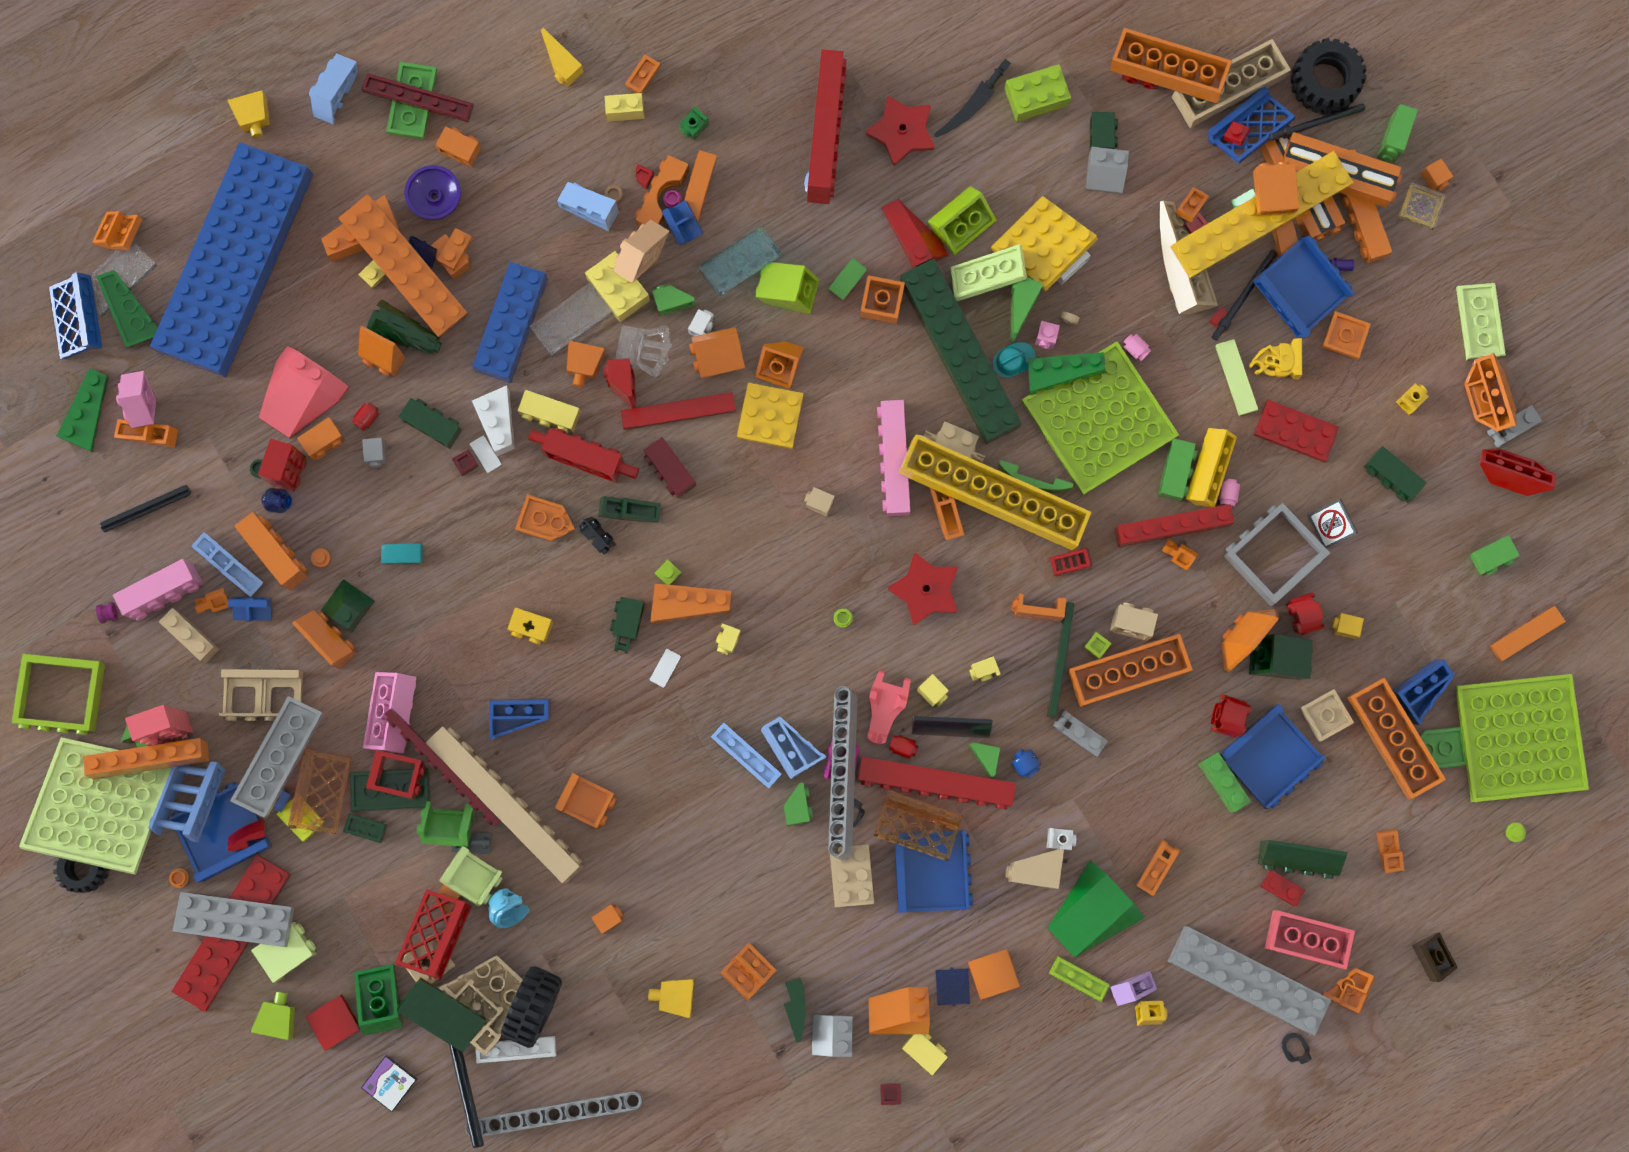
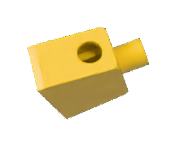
(251, 112)
(674, 996)

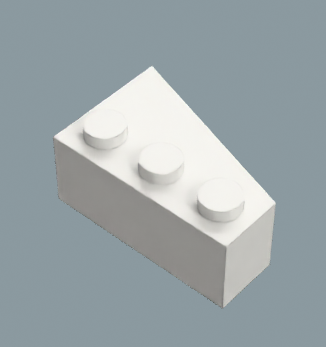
(496, 417)

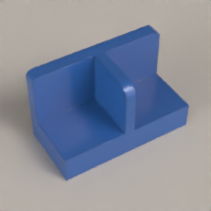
(682, 223)
(251, 608)

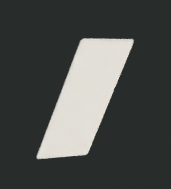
(485, 454)
(665, 668)

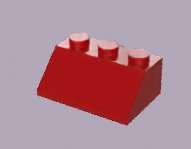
(621, 379)

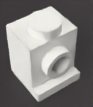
(701, 323)
(1053, 839)

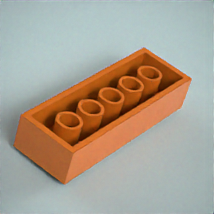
(1170, 65)
(1129, 670)
(1396, 738)

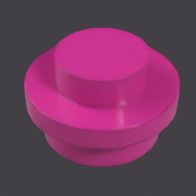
(672, 198)

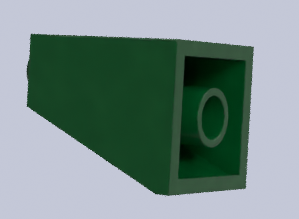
(1282, 657)

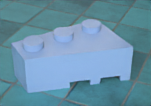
(331, 87)
(588, 205)
(791, 748)

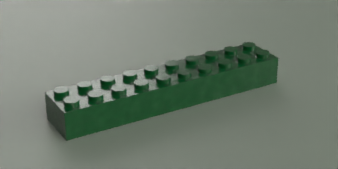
(960, 351)

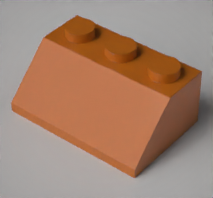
(325, 638)

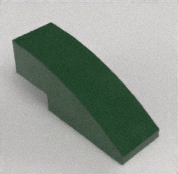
(629, 509)
(796, 1007)

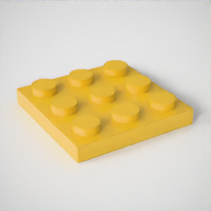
(770, 415)

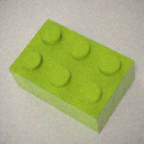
(1037, 93)

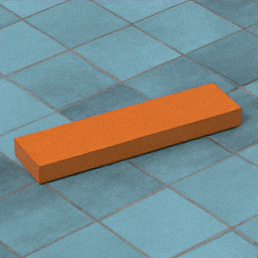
(1527, 633)

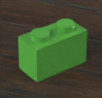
(1494, 555)

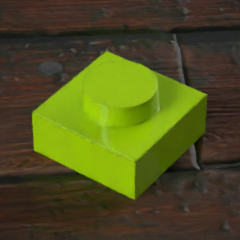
(668, 573)
(1097, 645)

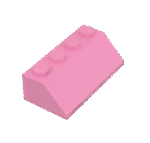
(388, 692)

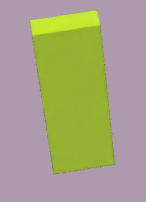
(1079, 979)

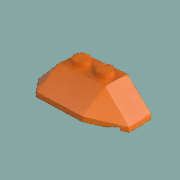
(1490, 394)

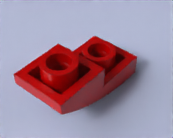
(241, 837)

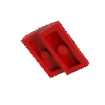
(333, 1022)

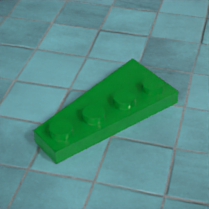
(1056, 370)
(82, 418)

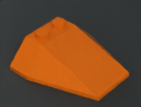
(1246, 635)

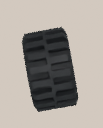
(69, 880)

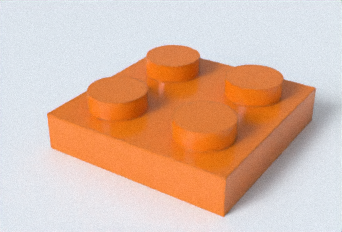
(1346, 335)

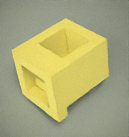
(727, 639)
(984, 669)

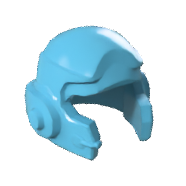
(503, 910)

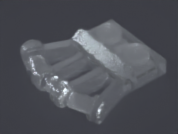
(632, 343)

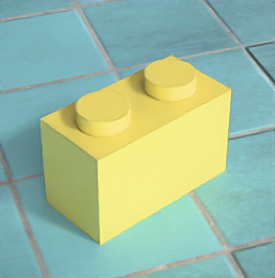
(624, 107)
(933, 691)
(925, 1052)

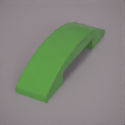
(1058, 485)

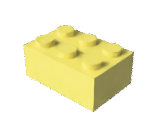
(618, 293)

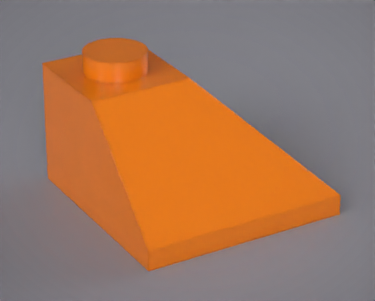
(779, 363)

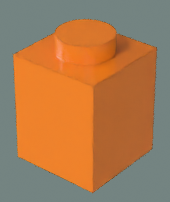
(1437, 175)
(608, 918)

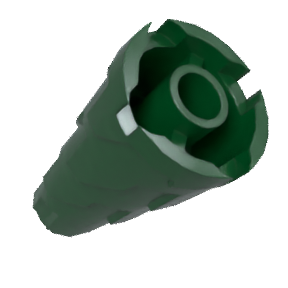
(402, 330)

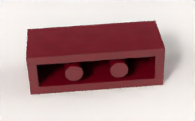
(669, 468)

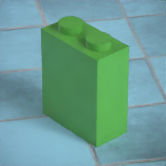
(1397, 133)

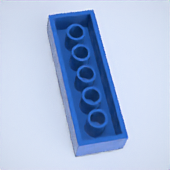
(510, 322)

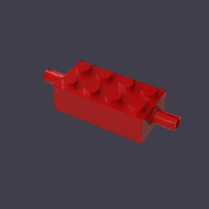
(583, 455)

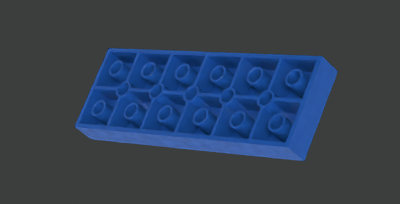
(232, 259)

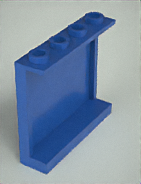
(1303, 286)
(1272, 757)
(211, 853)
(931, 882)

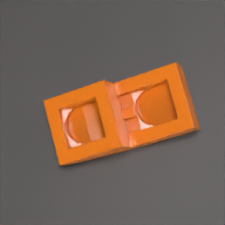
(1390, 851)

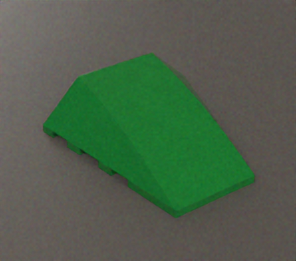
(1093, 912)

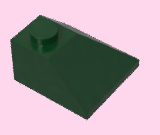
(347, 605)

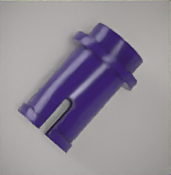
(1343, 264)

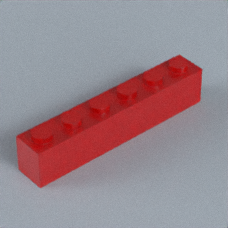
(1174, 525)

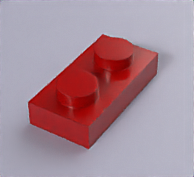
(1282, 888)

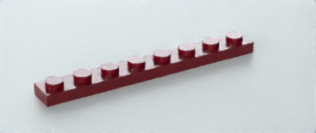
(435, 761)

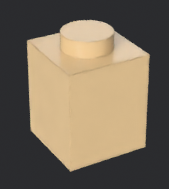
(819, 501)

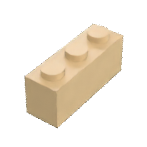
(189, 635)

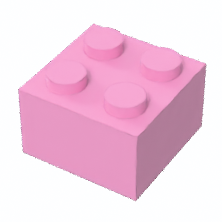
(136, 399)

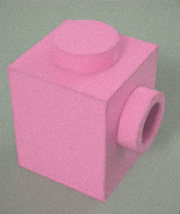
(1047, 335)

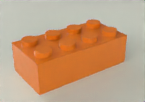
(272, 551)

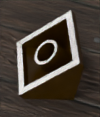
(1435, 957)

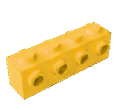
(1211, 467)

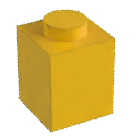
(1347, 625)

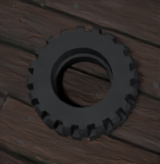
(1336, 55)
(531, 1007)

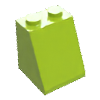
(787, 287)

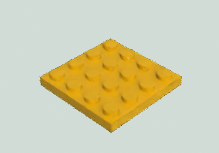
(1049, 241)

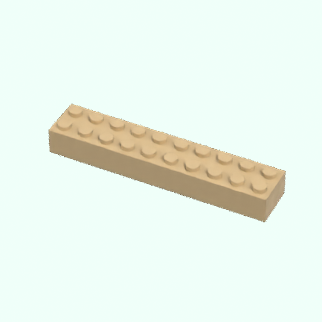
(504, 804)

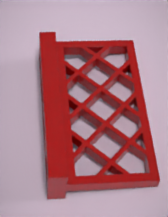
(446, 943)

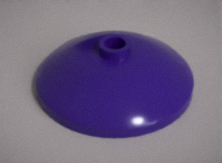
(428, 182)

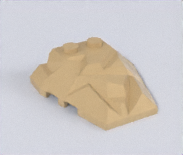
(490, 993)

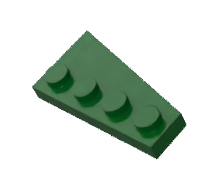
(130, 317)

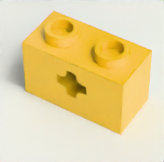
(541, 624)

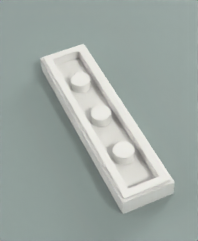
(509, 1050)

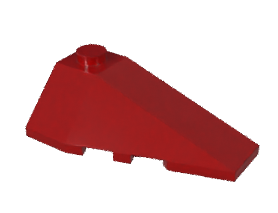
(914, 236)

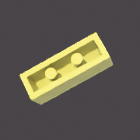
(548, 411)

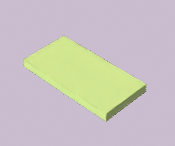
(988, 272)
(1480, 320)

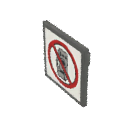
(1332, 524)

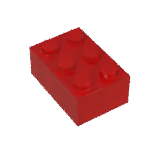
(282, 465)

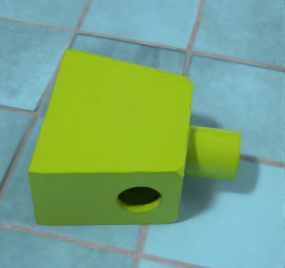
(275, 1018)

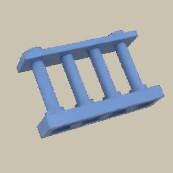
(198, 811)

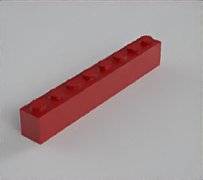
(938, 782)

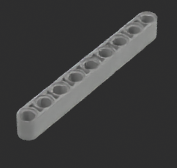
(848, 779)
(564, 1110)

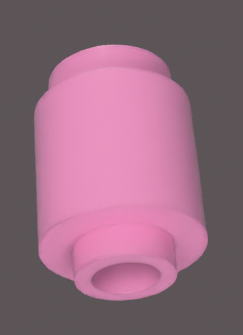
(1137, 347)
(1229, 492)

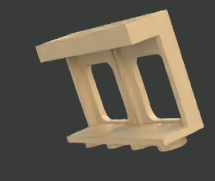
(263, 682)

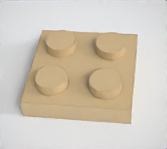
(1326, 715)

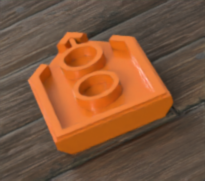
(544, 519)

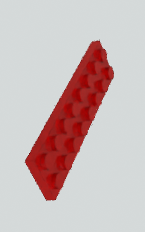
(218, 956)

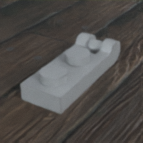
(1525, 420)
(1080, 734)

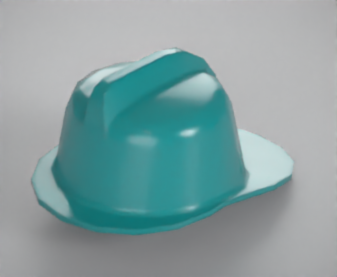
(1013, 359)

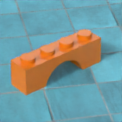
(671, 174)

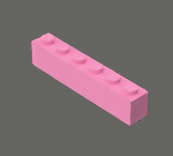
(893, 451)

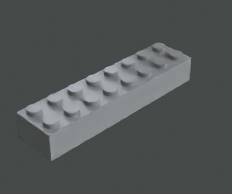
(1249, 980)

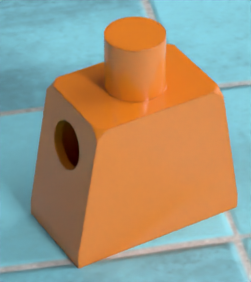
(583, 362)

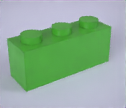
(1177, 470)
(1224, 782)

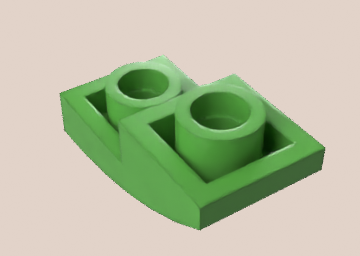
(847, 278)

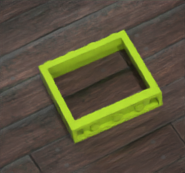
(93, 697)

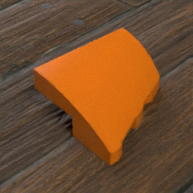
(1352, 990)

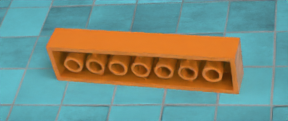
(403, 265)

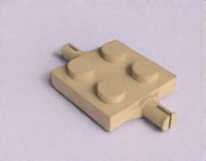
(957, 440)

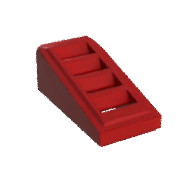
(1087, 558)

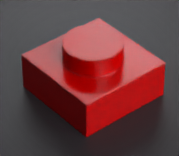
(1237, 133)

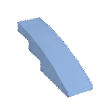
(227, 564)

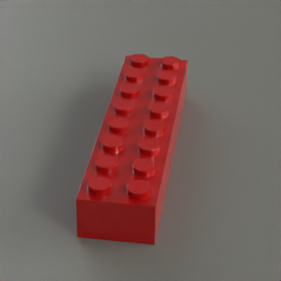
(826, 127)

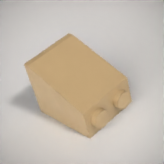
(1038, 870)

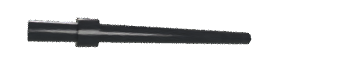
(1287, 131)
(1225, 322)

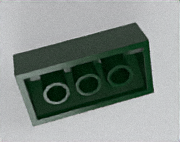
(1301, 858)

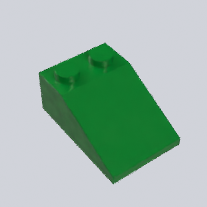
(377, 1000)

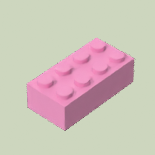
(158, 589)

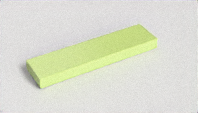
(1236, 377)

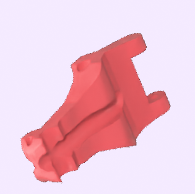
(886, 704)

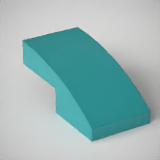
(401, 553)

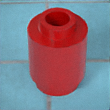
(365, 416)
(903, 746)

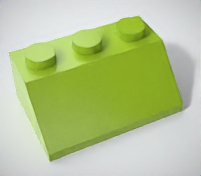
(962, 220)

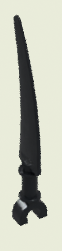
(976, 101)

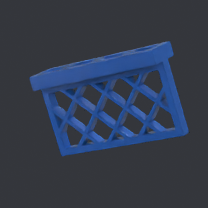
(1244, 112)
(85, 314)

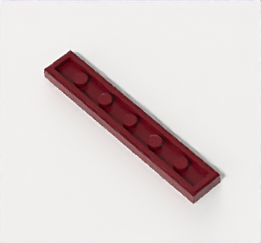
(417, 97)

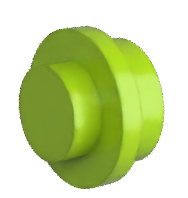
(843, 618)
(1515, 832)

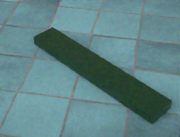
(1060, 660)

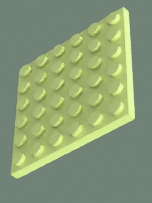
(93, 819)

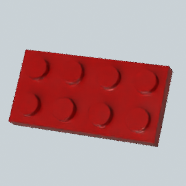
(1296, 431)

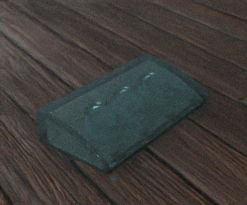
(740, 261)

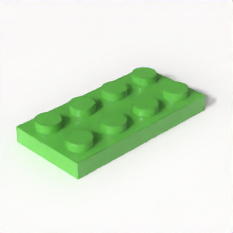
(405, 119)

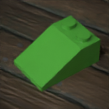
(1024, 297)

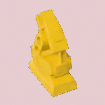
(1282, 360)

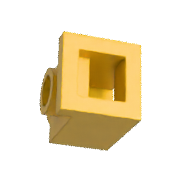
(1408, 402)
(1143, 1011)

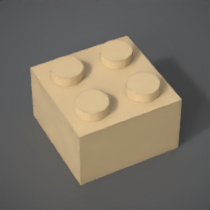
(1133, 621)

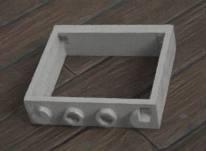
(1251, 578)

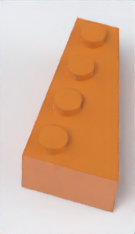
(341, 242)
(684, 602)

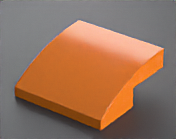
(117, 230)
(748, 971)
(994, 974)

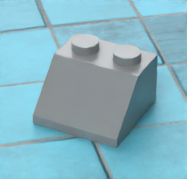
(1107, 170)
(832, 1035)

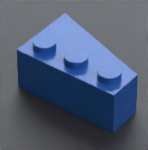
(1423, 688)
(515, 714)

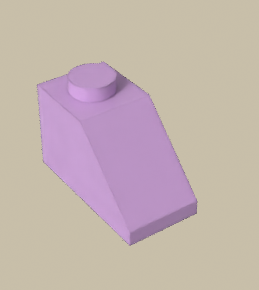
(1133, 988)

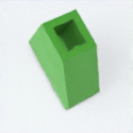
(796, 806)

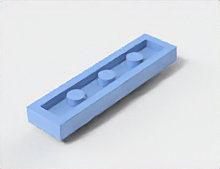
(746, 755)

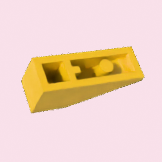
(565, 66)

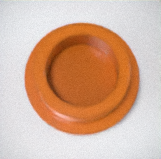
(320, 558)
(179, 878)

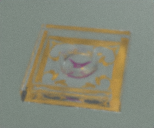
(1421, 206)

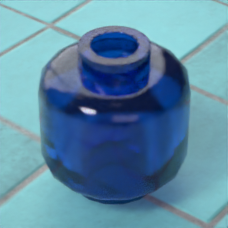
(276, 500)

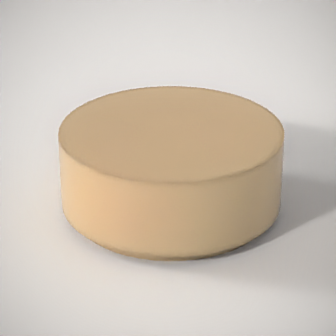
(1069, 318)

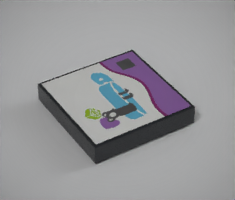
(389, 1083)

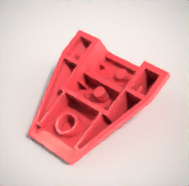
(299, 393)

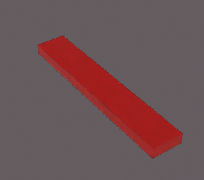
(678, 411)

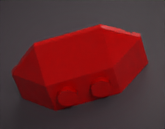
(1516, 472)

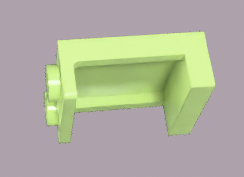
(471, 877)
(279, 960)

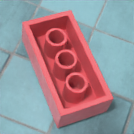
(159, 725)
(1309, 939)

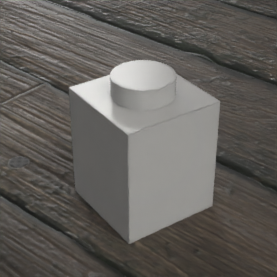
(374, 452)

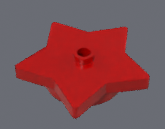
(899, 142)
(924, 603)

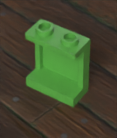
(446, 826)

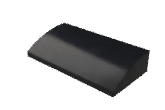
(951, 727)

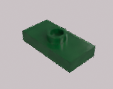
(365, 828)

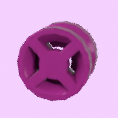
(107, 612)

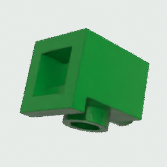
(695, 130)

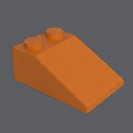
(379, 352)
(900, 1012)

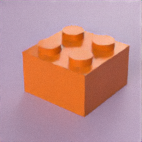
(882, 299)

